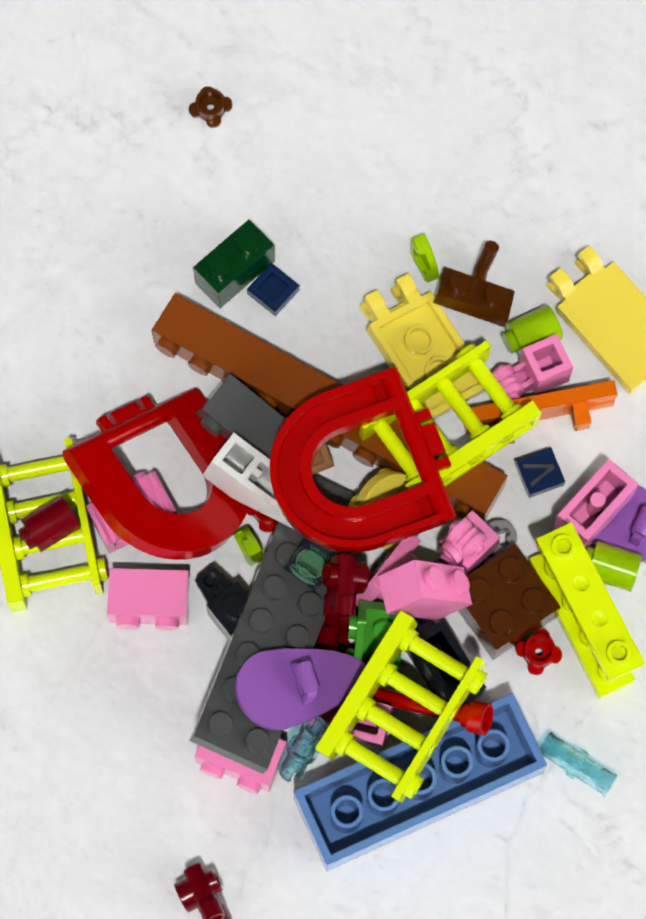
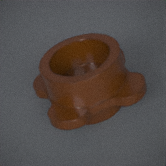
(212, 96)

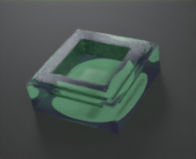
(308, 563)

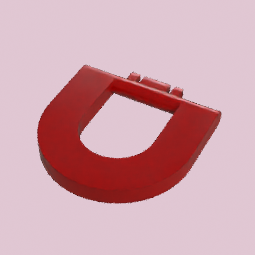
(122, 503)
(378, 522)

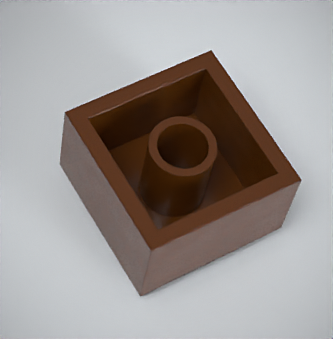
(507, 602)

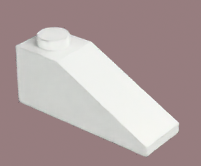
(245, 477)

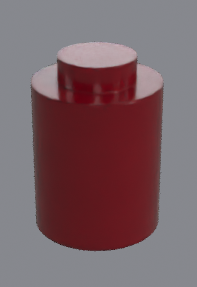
(48, 524)

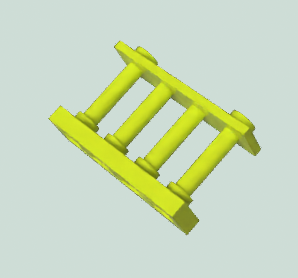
(484, 440)
(13, 549)
(586, 611)
(382, 671)

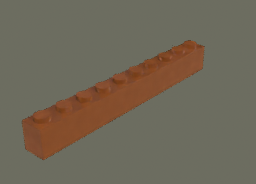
(286, 383)

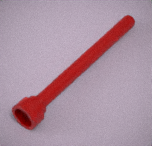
(475, 716)

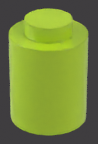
(531, 328)
(615, 565)

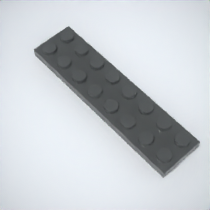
(275, 616)

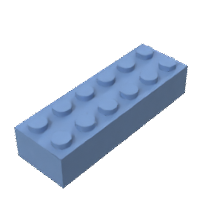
(355, 809)

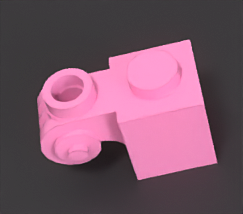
(539, 369)
(468, 543)

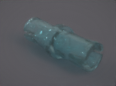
(302, 750)
(577, 764)

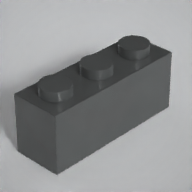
(239, 410)

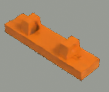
(571, 401)

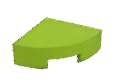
(424, 258)
(248, 545)

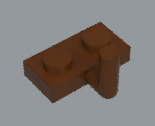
(473, 293)

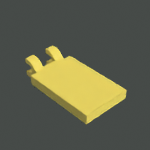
(606, 316)
(417, 340)

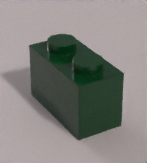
(234, 263)

